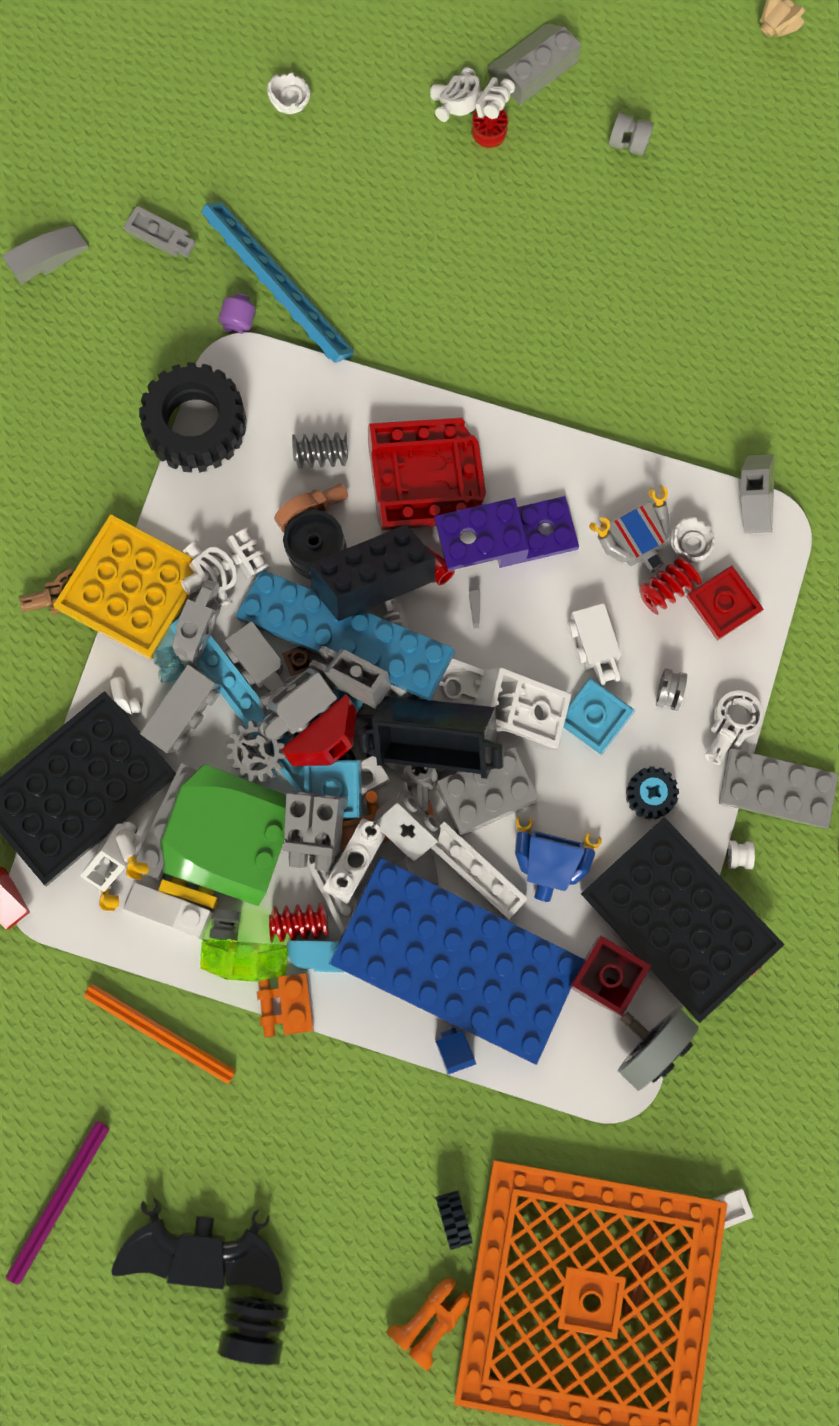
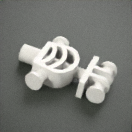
(465, 94)
(203, 572)

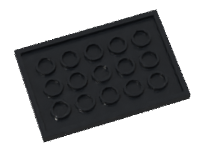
(78, 787)
(682, 919)

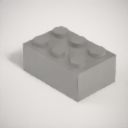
(480, 801)

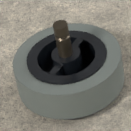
(657, 1048)

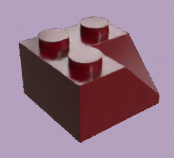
(609, 976)

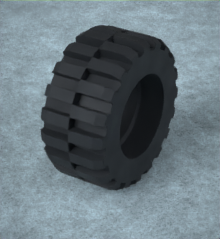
(186, 385)

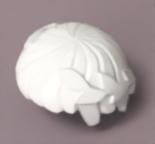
(288, 93)
(692, 540)

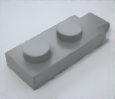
(159, 233)

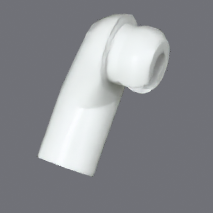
(121, 698)

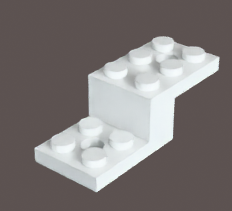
(513, 700)

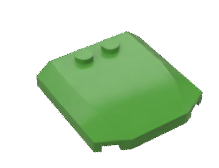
(224, 834)

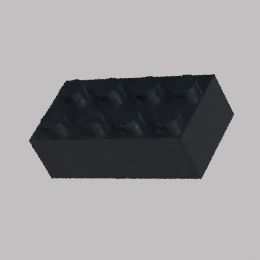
(372, 572)

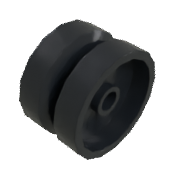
(311, 538)

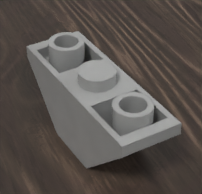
(757, 493)

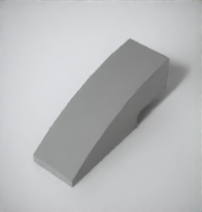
(44, 253)

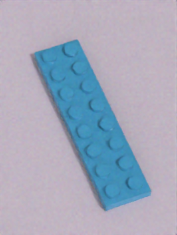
(303, 619)

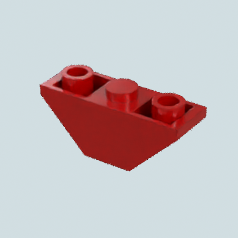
(325, 737)

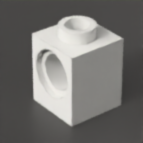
(379, 776)

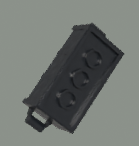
(434, 735)

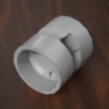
(638, 141)

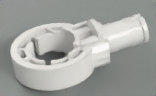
(731, 729)

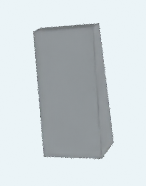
(474, 598)

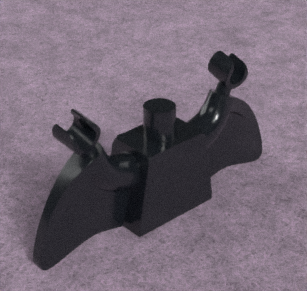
(200, 1257)

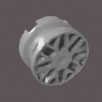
(671, 689)

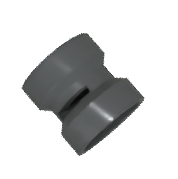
(222, 931)

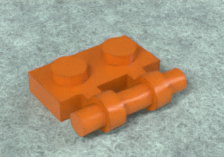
(294, 1001)

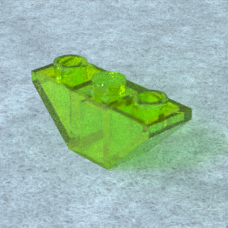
(243, 960)

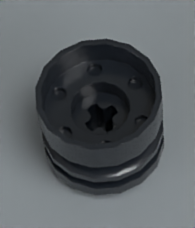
(252, 1338)

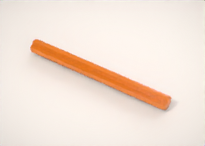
(159, 1033)

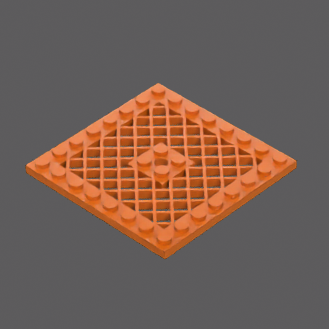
(560, 1406)

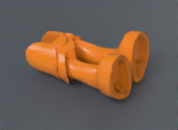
(445, 1317)

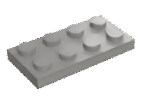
(778, 788)

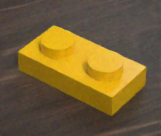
(178, 889)

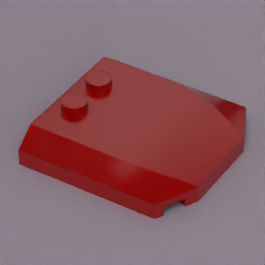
(423, 470)

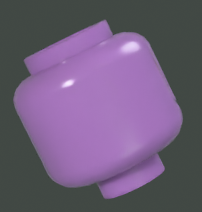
(237, 314)

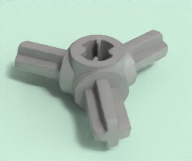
(418, 781)

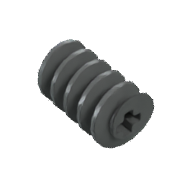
(320, 450)

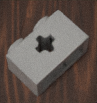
(407, 825)

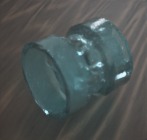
(168, 664)

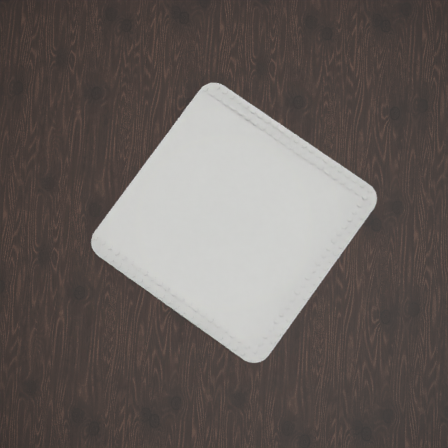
(520, 630)

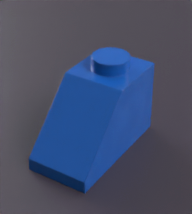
(454, 1051)

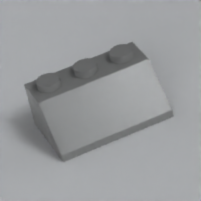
(537, 61)

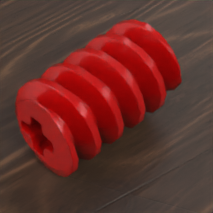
(668, 583)
(298, 922)

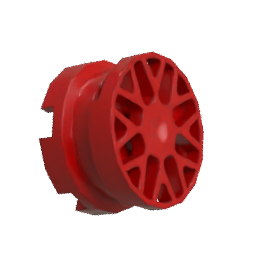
(489, 131)

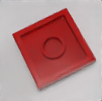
(724, 602)

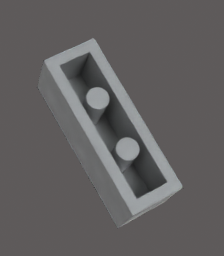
(181, 710)

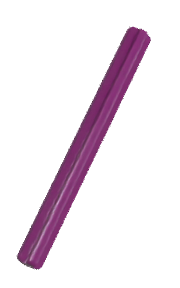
(57, 1203)

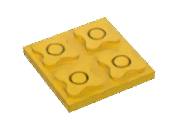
(127, 587)

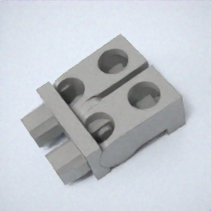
(313, 828)

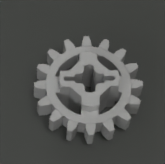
(250, 759)

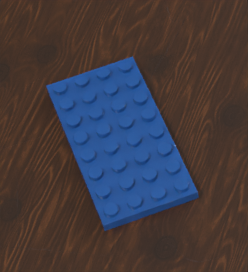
(456, 961)

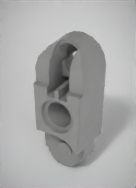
(196, 624)

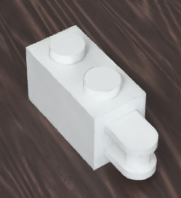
(595, 641)

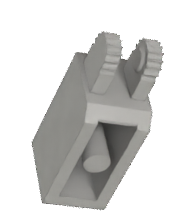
(256, 657)
(353, 676)
(297, 705)

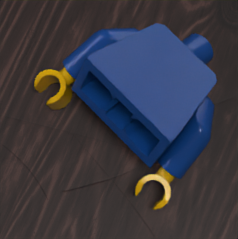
(552, 860)

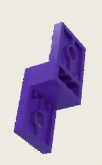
(506, 533)

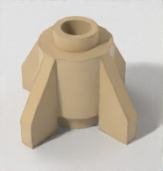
(781, 18)

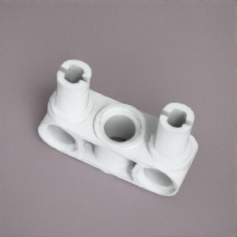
(345, 878)

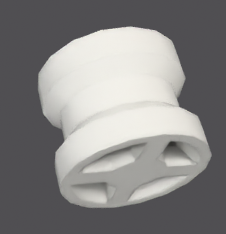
(740, 855)

